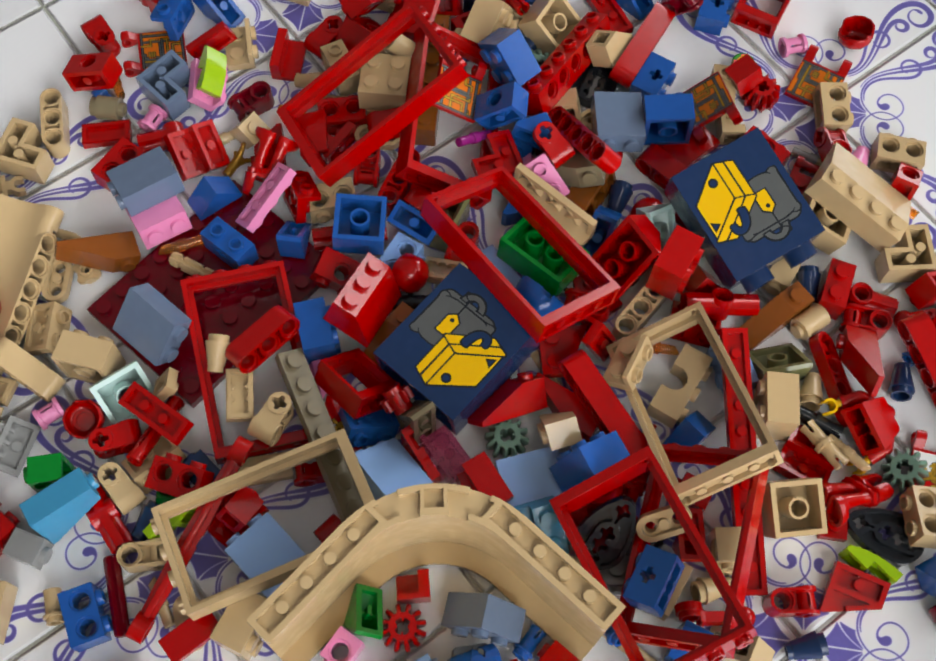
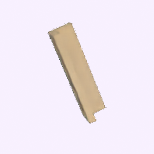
(554, 204)

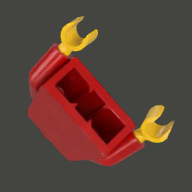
(869, 422)

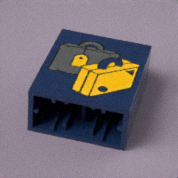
(745, 212)
(456, 348)

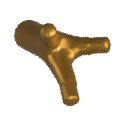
(237, 161)

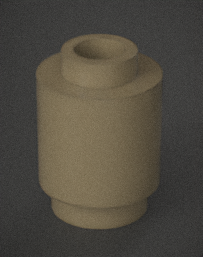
(107, 108)

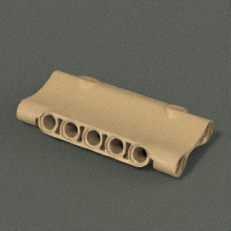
(25, 260)

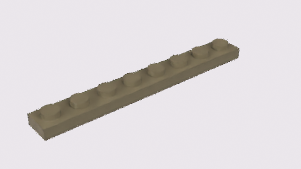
(316, 425)

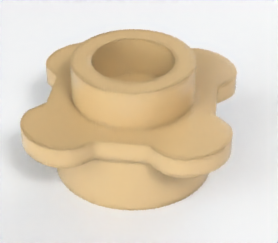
(86, 278)

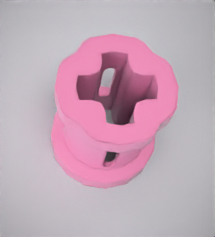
(785, 44)
(152, 118)
(48, 413)

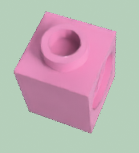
(343, 638)

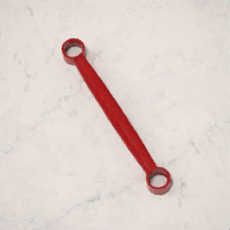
(187, 543)

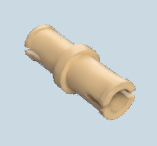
(824, 445)

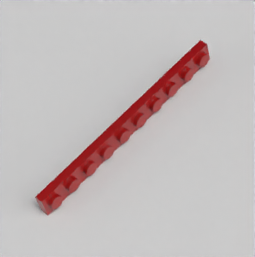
(742, 436)

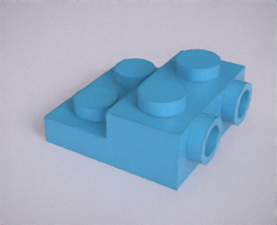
(543, 516)

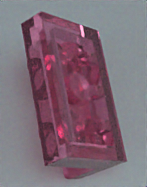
(445, 453)

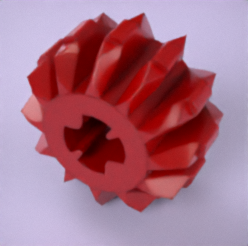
(762, 96)
(413, 628)

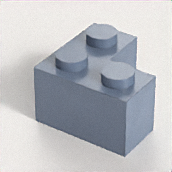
(163, 84)
(483, 617)

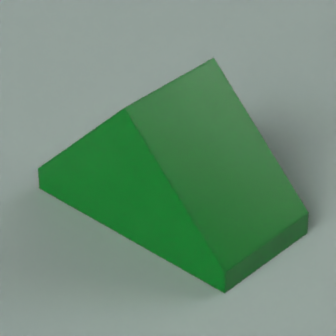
(365, 612)

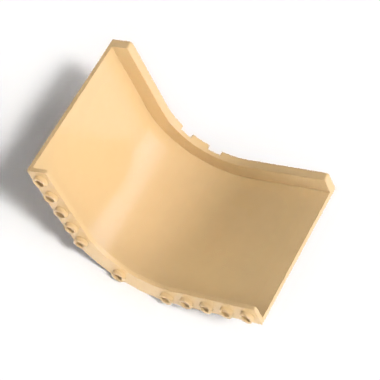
(436, 527)

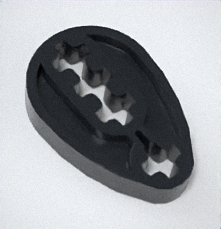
(586, 80)
(623, 530)
(870, 539)

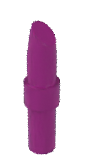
(472, 138)

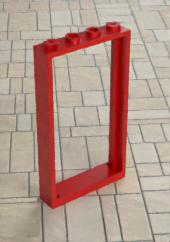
(350, 64)
(407, 167)
(220, 279)
(539, 328)
(613, 478)
(685, 639)

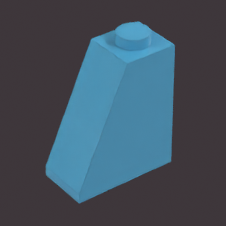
(61, 504)

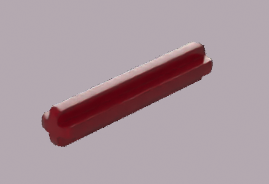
(116, 596)

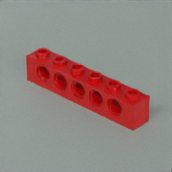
(563, 65)

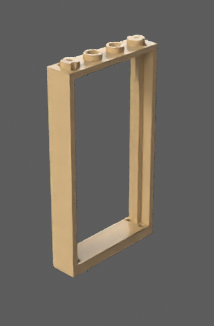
(732, 471)
(171, 552)

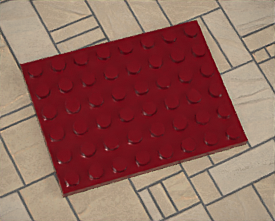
(220, 310)

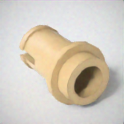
(53, 613)

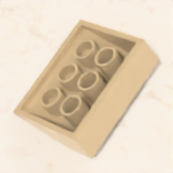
(860, 198)

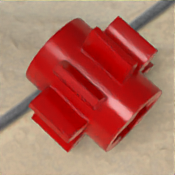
(397, 399)

